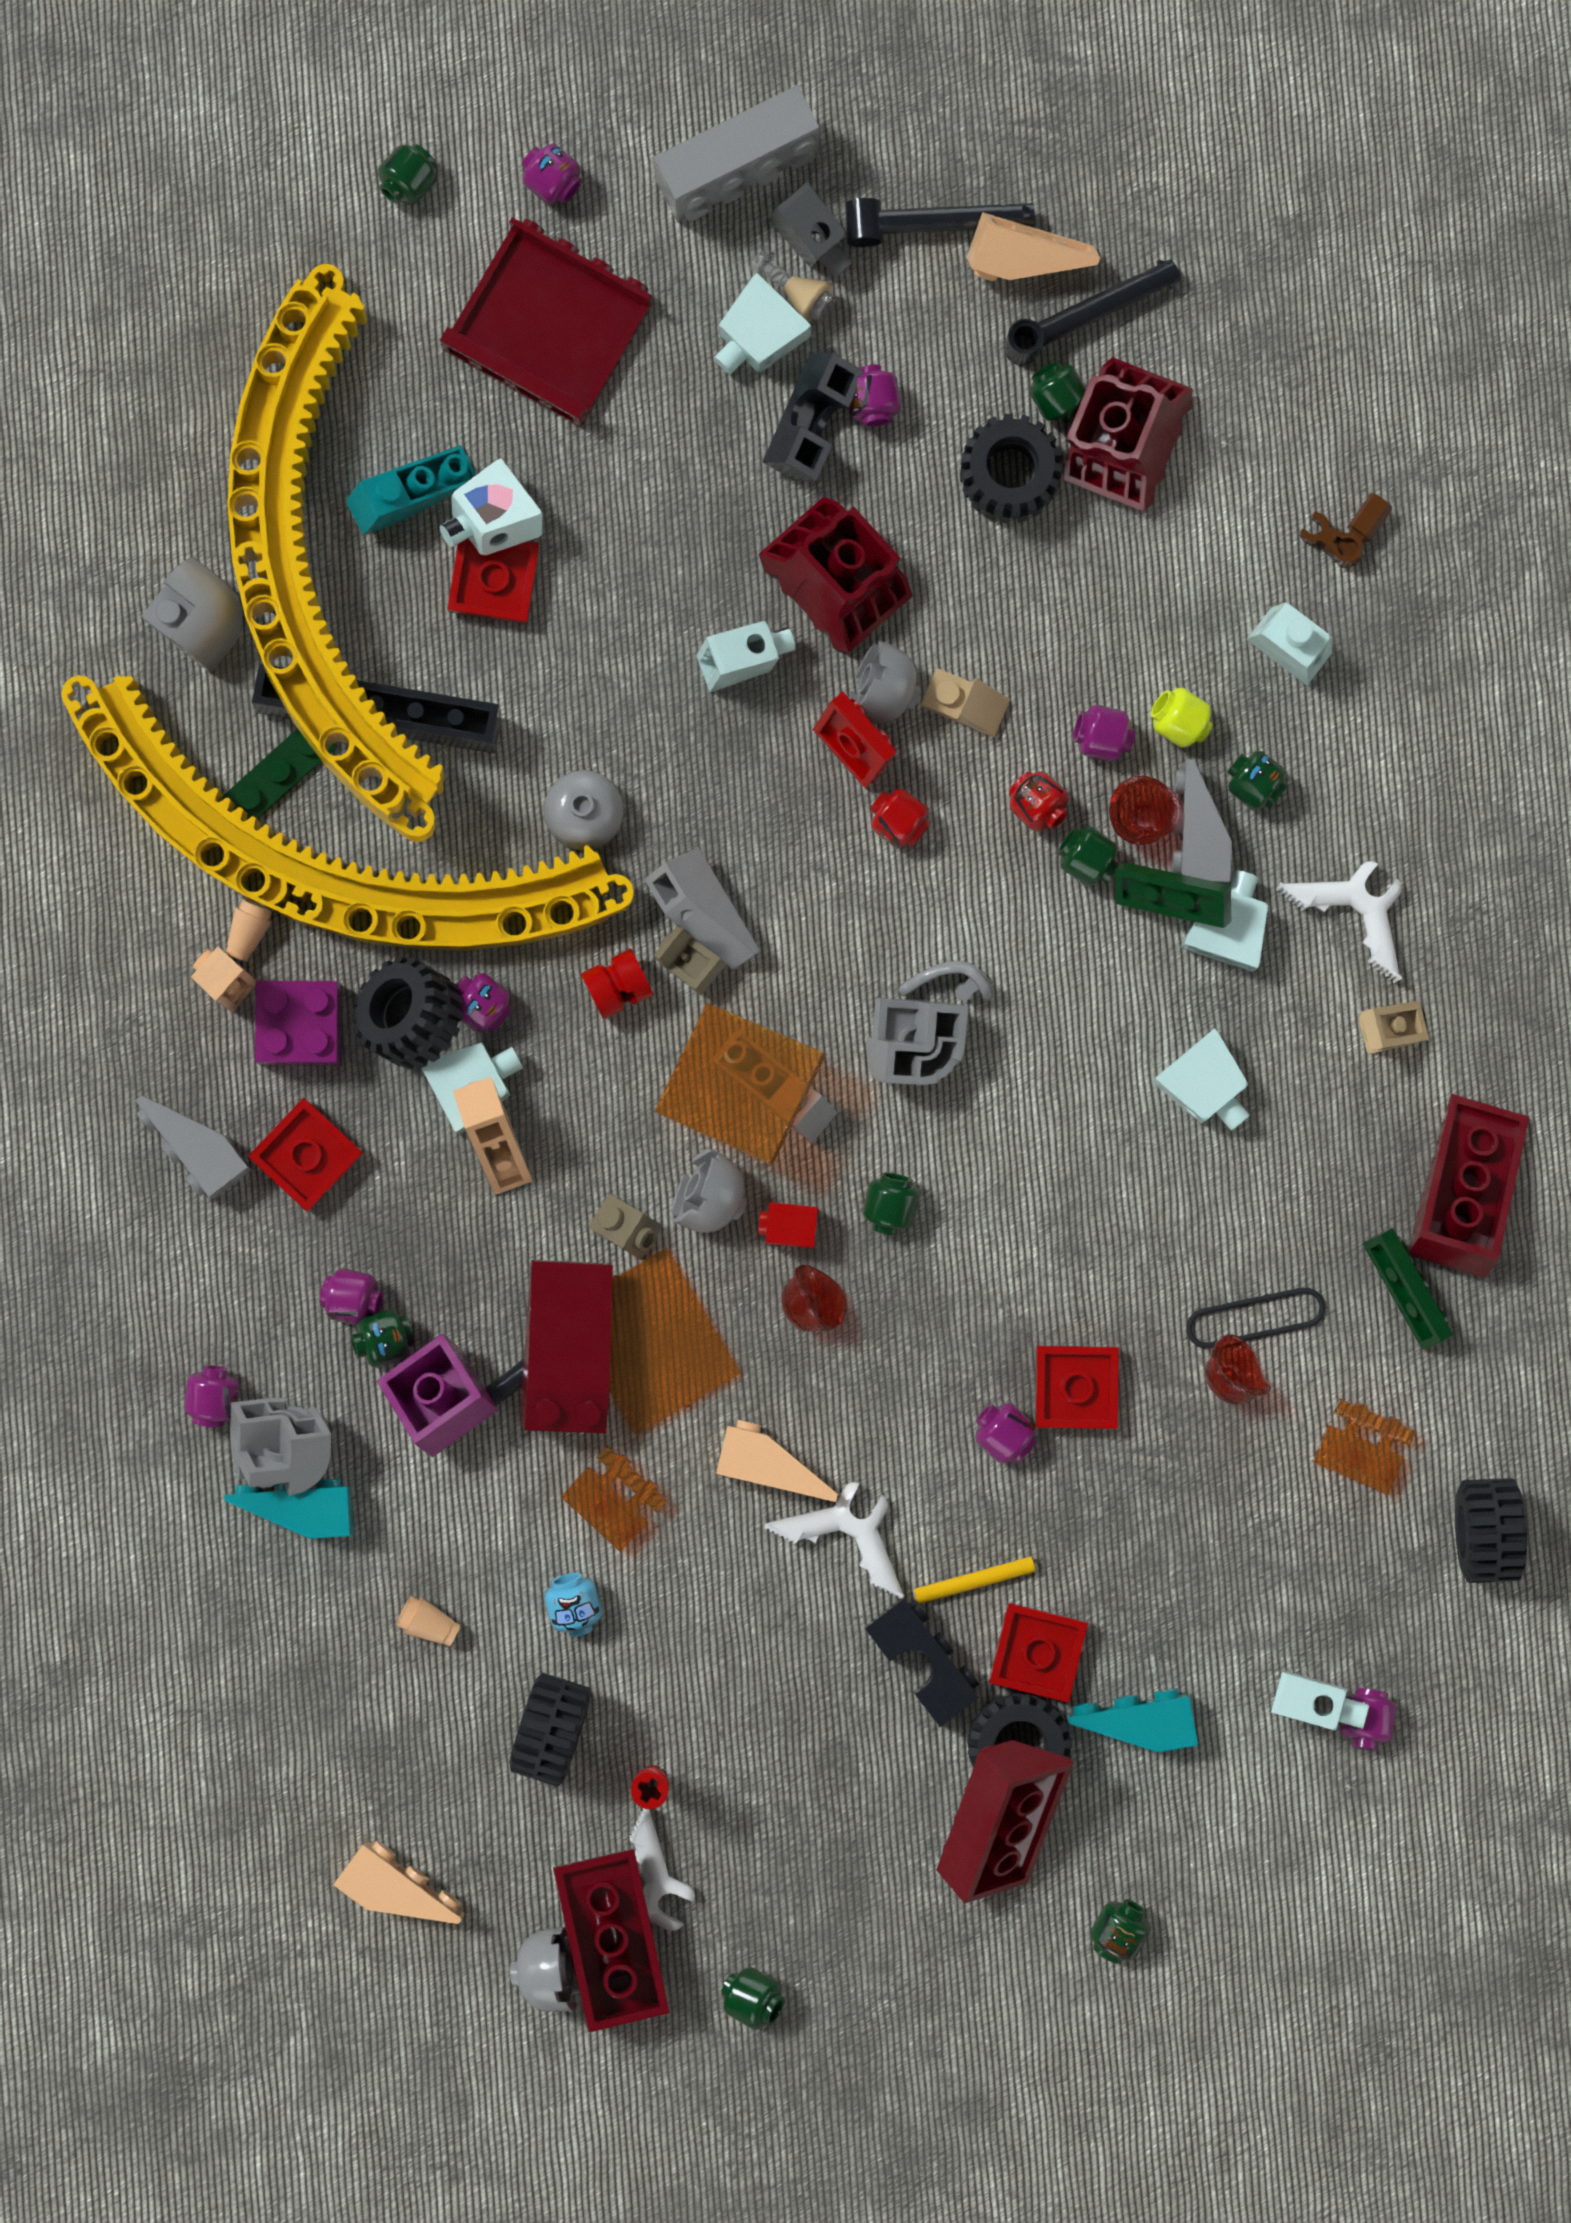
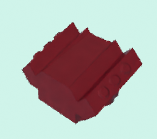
(1125, 433)
(838, 572)

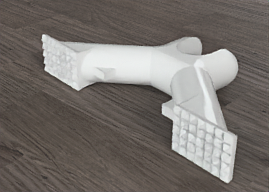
(1372, 908)
(841, 1519)
(655, 1872)

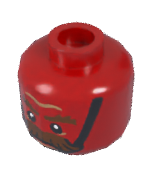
(1038, 801)
(899, 818)

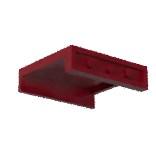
(548, 322)

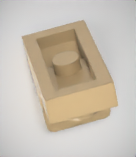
(965, 702)
(1392, 1026)

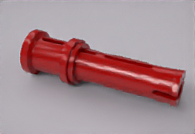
(650, 1797)

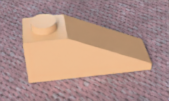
(1020, 251)
(223, 978)
(492, 1135)
(763, 1461)

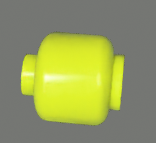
(1181, 717)

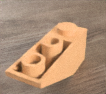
(387, 1887)

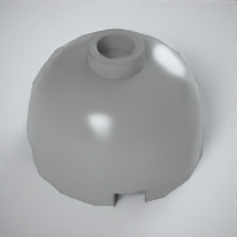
(886, 683)
(583, 810)
(711, 1194)
(545, 1971)

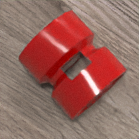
(617, 984)

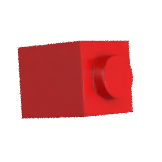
(789, 1225)

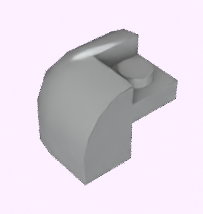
(197, 613)
(915, 1040)
(279, 1444)

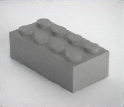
(737, 155)

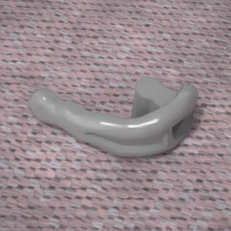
(975, 981)

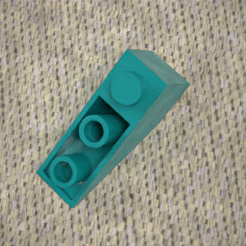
(408, 489)
(312, 1513)
(1150, 1724)

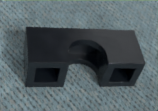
(821, 389)
(947, 1688)

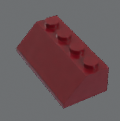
(1002, 1819)

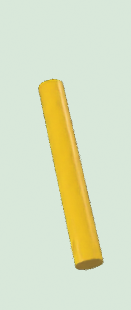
(974, 1580)

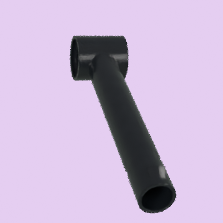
(868, 222)
(1088, 311)

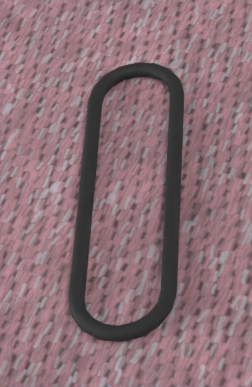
(1196, 1342)

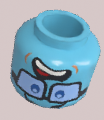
(573, 1604)

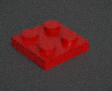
(494, 584)
(854, 739)
(305, 1154)
(1076, 1387)
(1038, 1652)

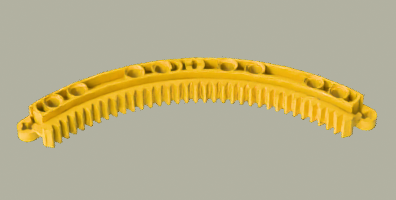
(317, 685)
(197, 819)

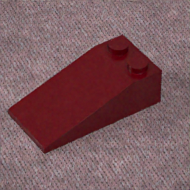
(1469, 1187)
(567, 1347)
(611, 1940)

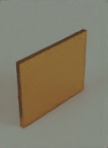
(740, 1083)
(661, 1344)

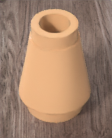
(247, 929)
(427, 1622)

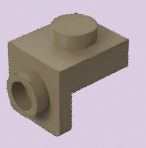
(689, 960)
(625, 1226)

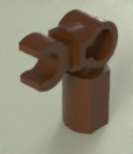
(1348, 547)

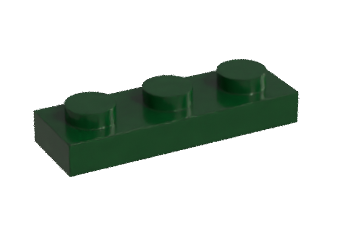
(275, 775)
(1173, 894)
(1408, 1288)

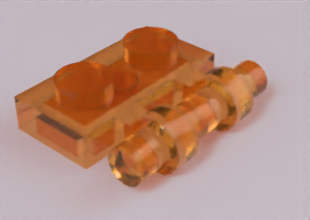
(1358, 1458)
(604, 1507)

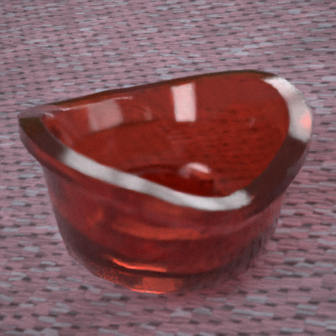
(1143, 810)
(813, 1300)
(1235, 1372)

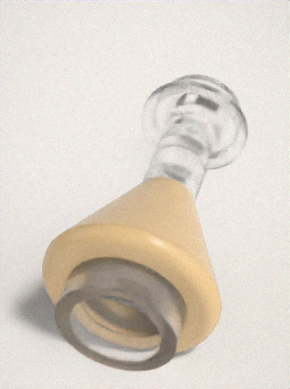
(808, 296)

